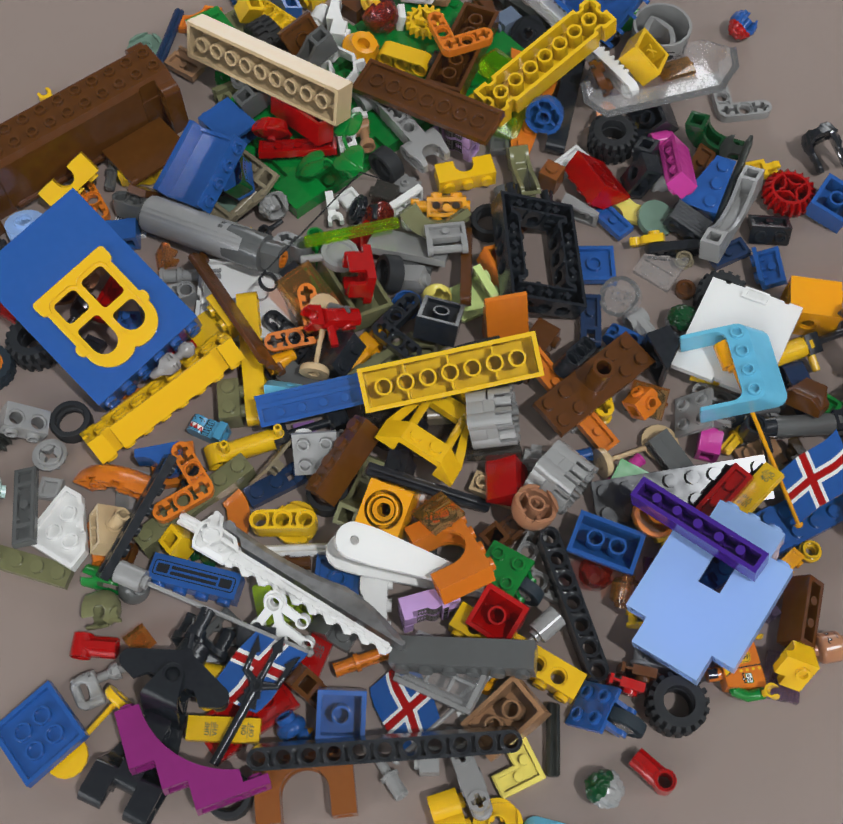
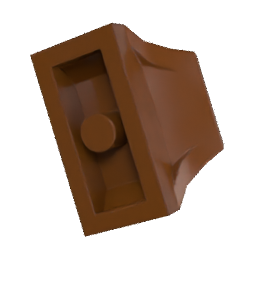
(808, 397)

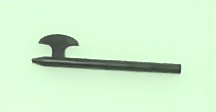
(729, 147)

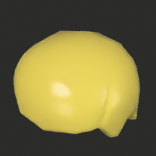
(437, 290)

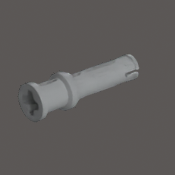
(179, 275)

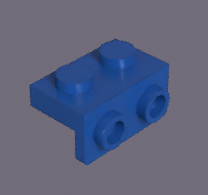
(769, 267)

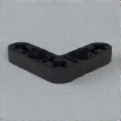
(284, 324)
(392, 326)

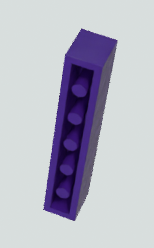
(699, 528)

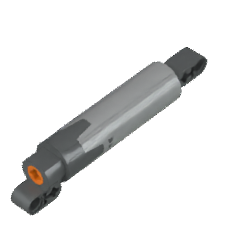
(210, 233)

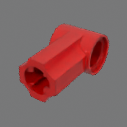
(89, 646)
(651, 770)

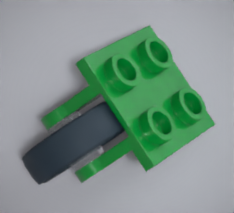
(514, 574)

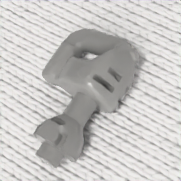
(170, 362)
(93, 681)

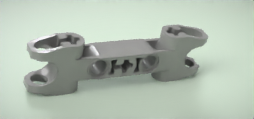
(416, 141)

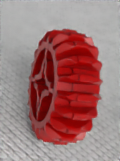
(790, 186)

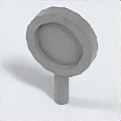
(331, 255)

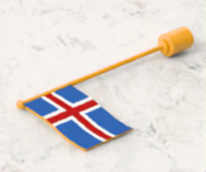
(812, 476)

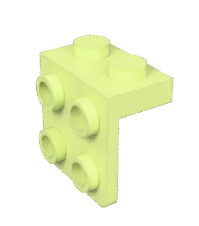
(481, 289)

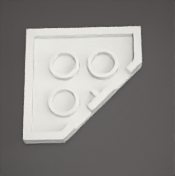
(64, 529)

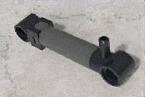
(792, 426)

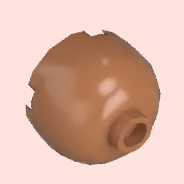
(534, 508)

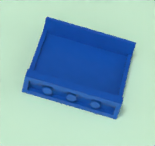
(199, 167)

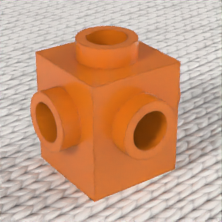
(642, 402)

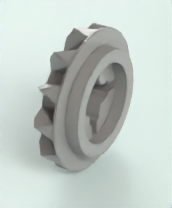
(47, 447)

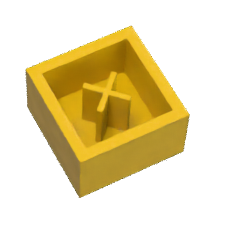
(643, 57)

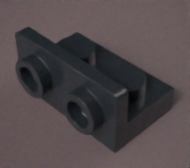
(769, 230)

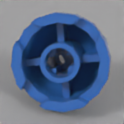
(544, 114)

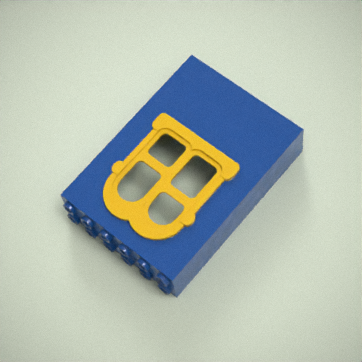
(54, 260)

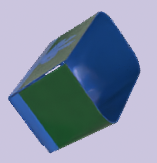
(241, 188)

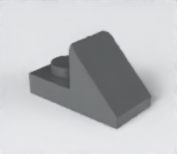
(332, 634)

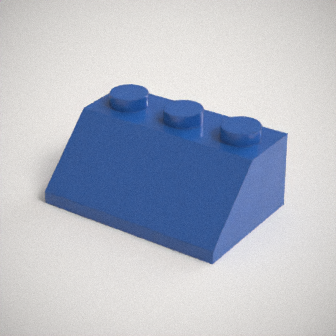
(606, 542)

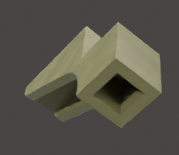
(522, 171)

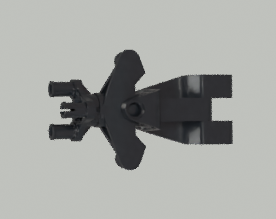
(164, 702)

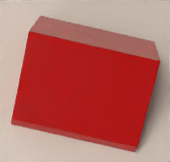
(504, 479)
(497, 614)

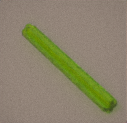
(351, 232)

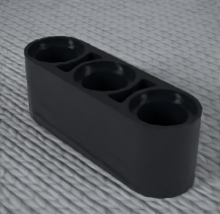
(574, 357)

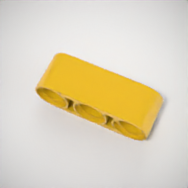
(404, 58)
(274, 516)

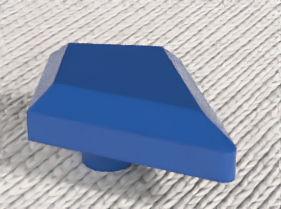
(129, 319)

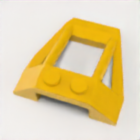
(424, 443)

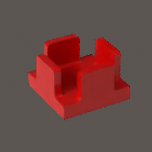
(363, 284)

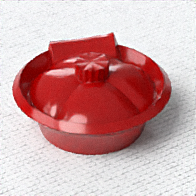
(271, 129)

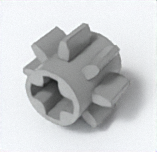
(532, 455)

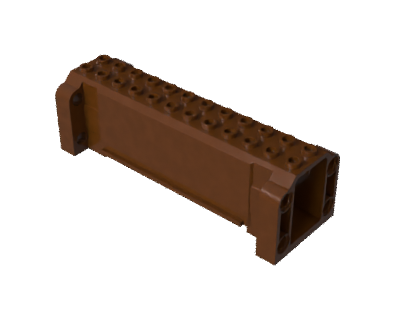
(84, 119)

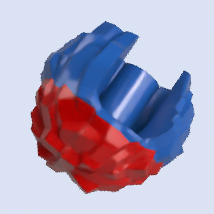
(741, 26)

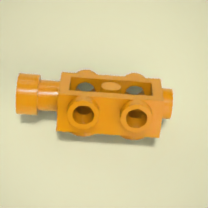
(445, 201)

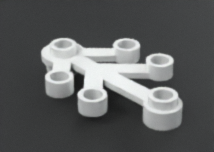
(283, 628)

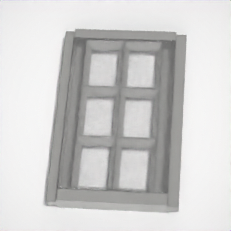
(456, 692)

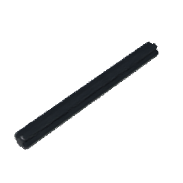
(426, 487)

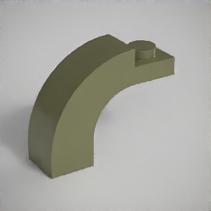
(416, 219)
(349, 506)

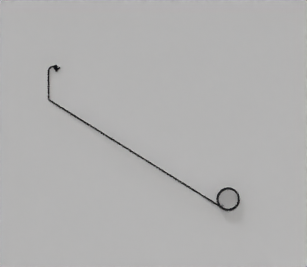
(271, 274)

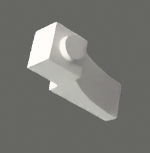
(335, 22)

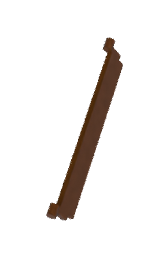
(200, 262)

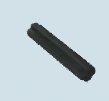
(553, 740)

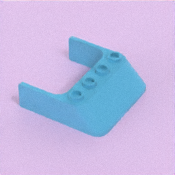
(754, 365)

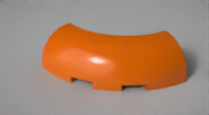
(124, 479)

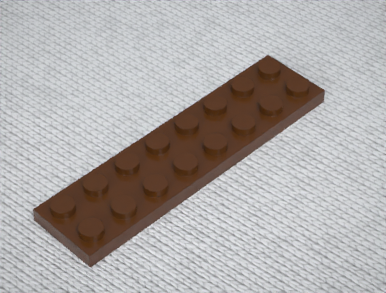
(428, 101)

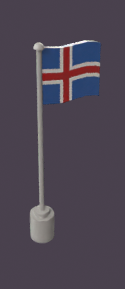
(232, 675)
(409, 711)

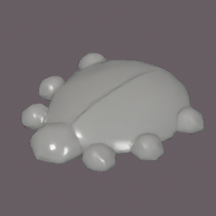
(406, 182)

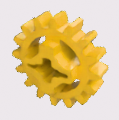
(417, 21)

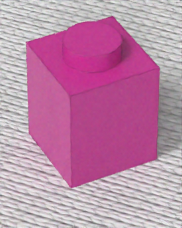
(709, 445)

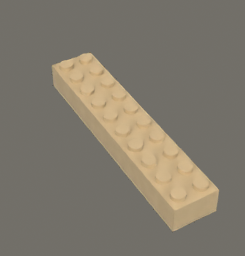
(269, 69)

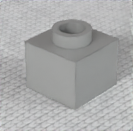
(427, 767)

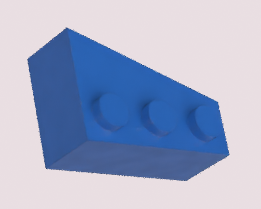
(711, 187)

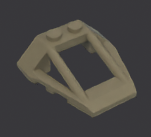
(264, 177)

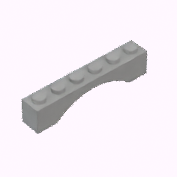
(719, 235)

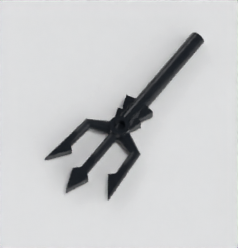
(252, 693)

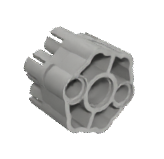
(491, 418)
(562, 472)

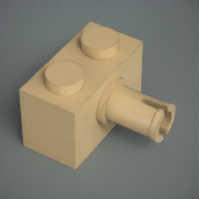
(105, 526)

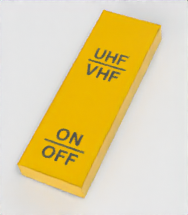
(763, 484)
(213, 728)

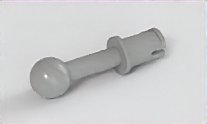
(390, 778)

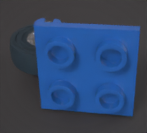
(600, 709)

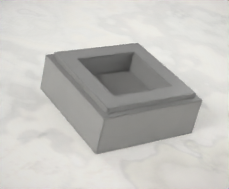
(50, 488)

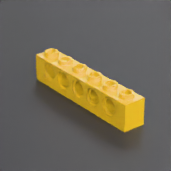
(551, 664)

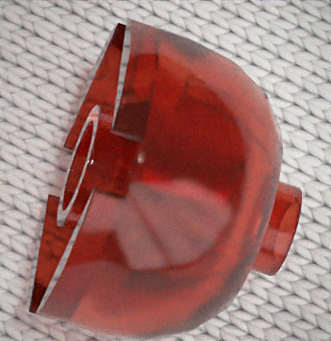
(381, 17)

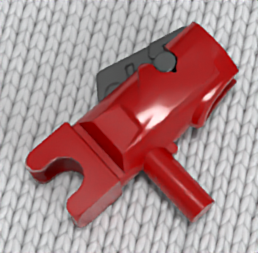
(332, 319)

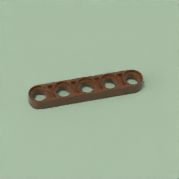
(466, 272)

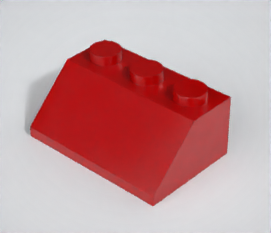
(595, 181)

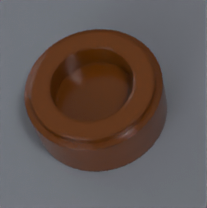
(685, 289)

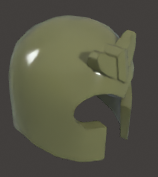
(103, 607)

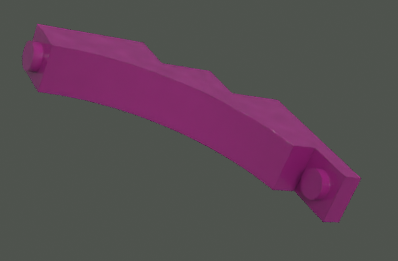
(208, 786)

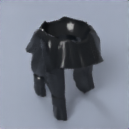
(813, 137)

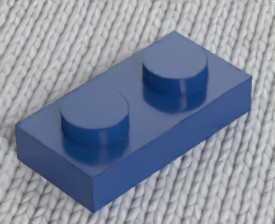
(614, 223)

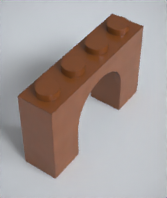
(340, 780)

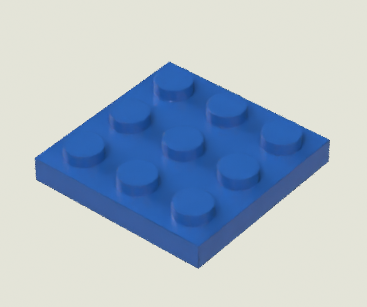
(40, 734)

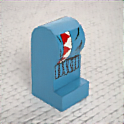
(208, 429)

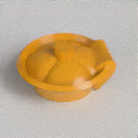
(362, 44)

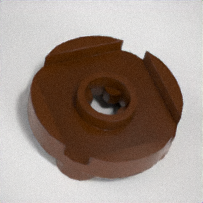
(602, 82)

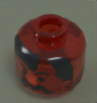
(379, 211)

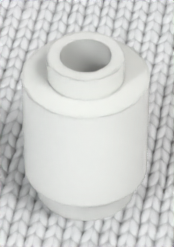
(319, 14)

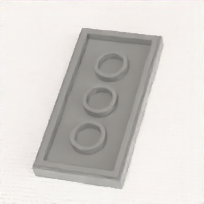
(407, 245)

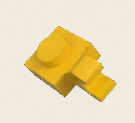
(769, 167)

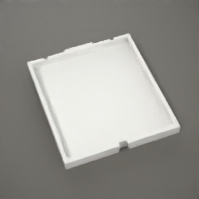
(242, 279)
(729, 305)

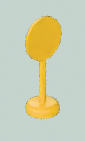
(77, 760)

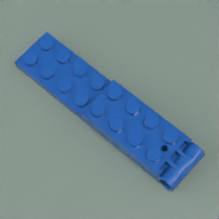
(780, 515)

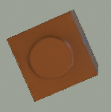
(551, 176)

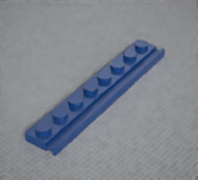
(309, 400)

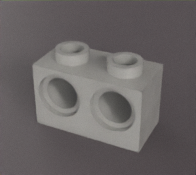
(24, 416)

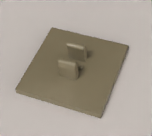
(273, 465)

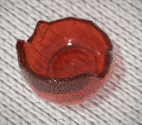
(594, 575)

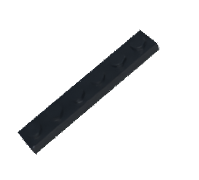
(133, 525)

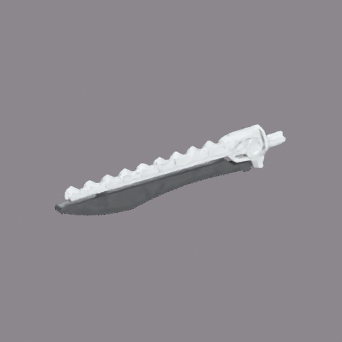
(320, 596)

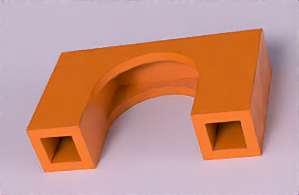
(468, 572)

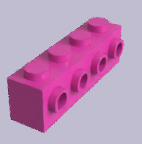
(677, 167)

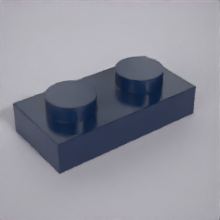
(735, 251)

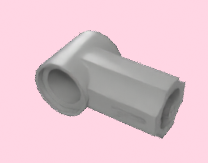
(638, 322)

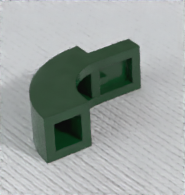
(701, 131)

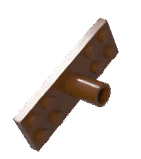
(593, 384)

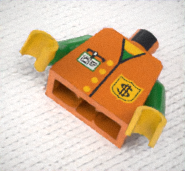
(747, 682)

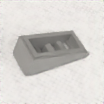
(581, 210)

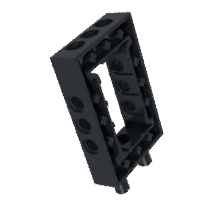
(509, 214)

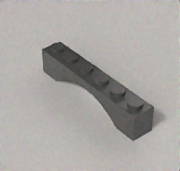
(316, 49)

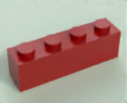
(307, 125)

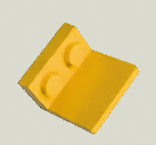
(212, 321)

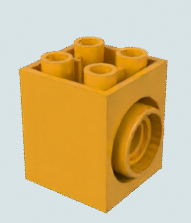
(820, 304)
(400, 500)

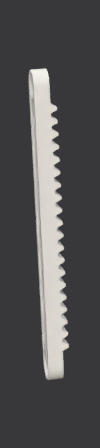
(616, 73)

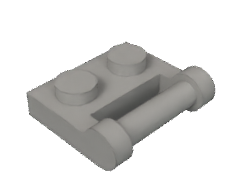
(446, 233)

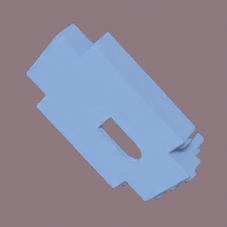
(693, 624)

